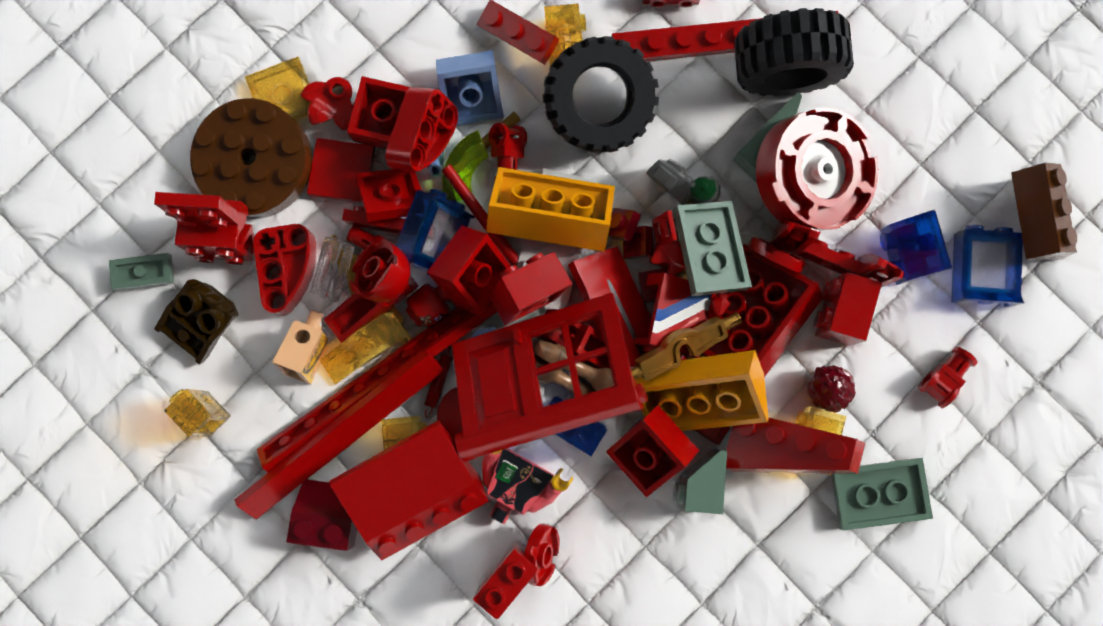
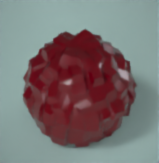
(831, 388)

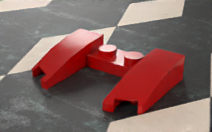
(804, 243)

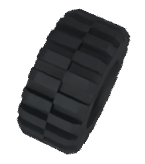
(793, 52)
(639, 86)

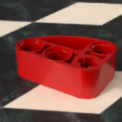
(421, 129)
(295, 265)

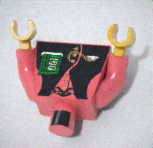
(519, 484)

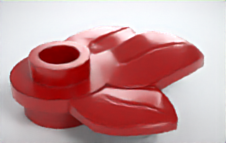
(328, 105)

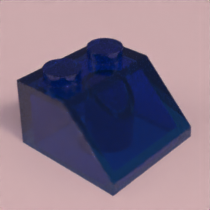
(916, 246)

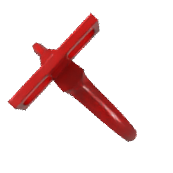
(672, 254)

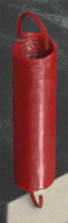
(437, 383)

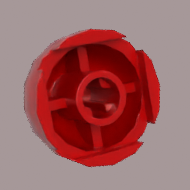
(380, 272)

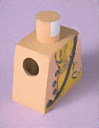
(296, 355)

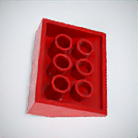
(769, 310)
(409, 490)

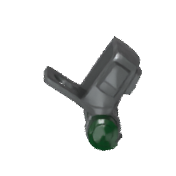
(681, 187)

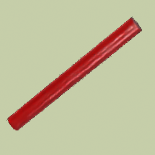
(480, 214)

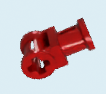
(507, 149)
(946, 379)

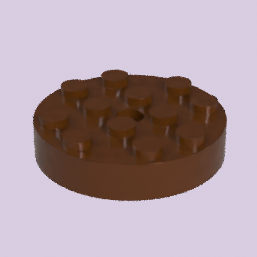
(236, 133)

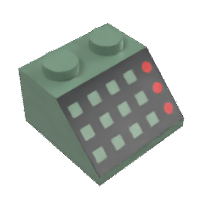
(703, 484)

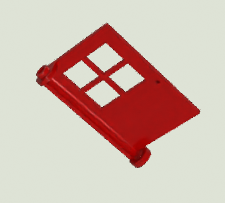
(502, 389)

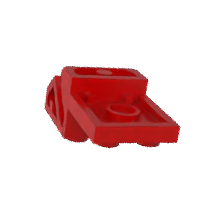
(209, 226)

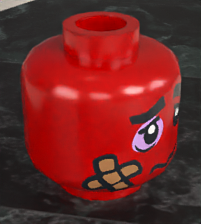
(427, 305)

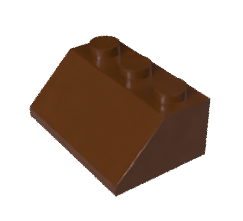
(1044, 212)

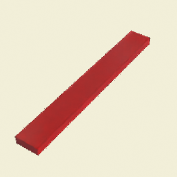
(339, 434)

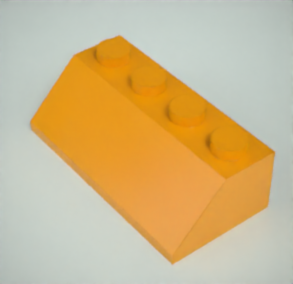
(550, 209)
(710, 392)

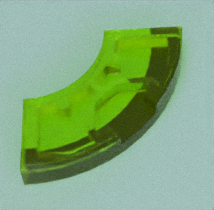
(464, 160)

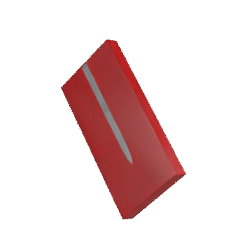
(606, 274)

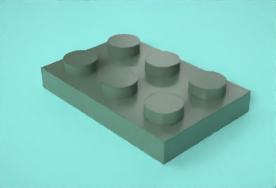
(711, 248)
(882, 494)

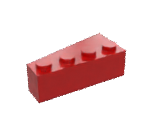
(791, 449)

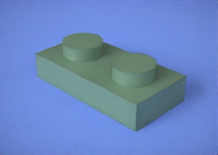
(141, 271)

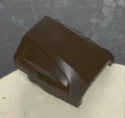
(197, 318)

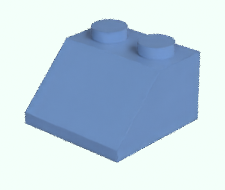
(471, 86)

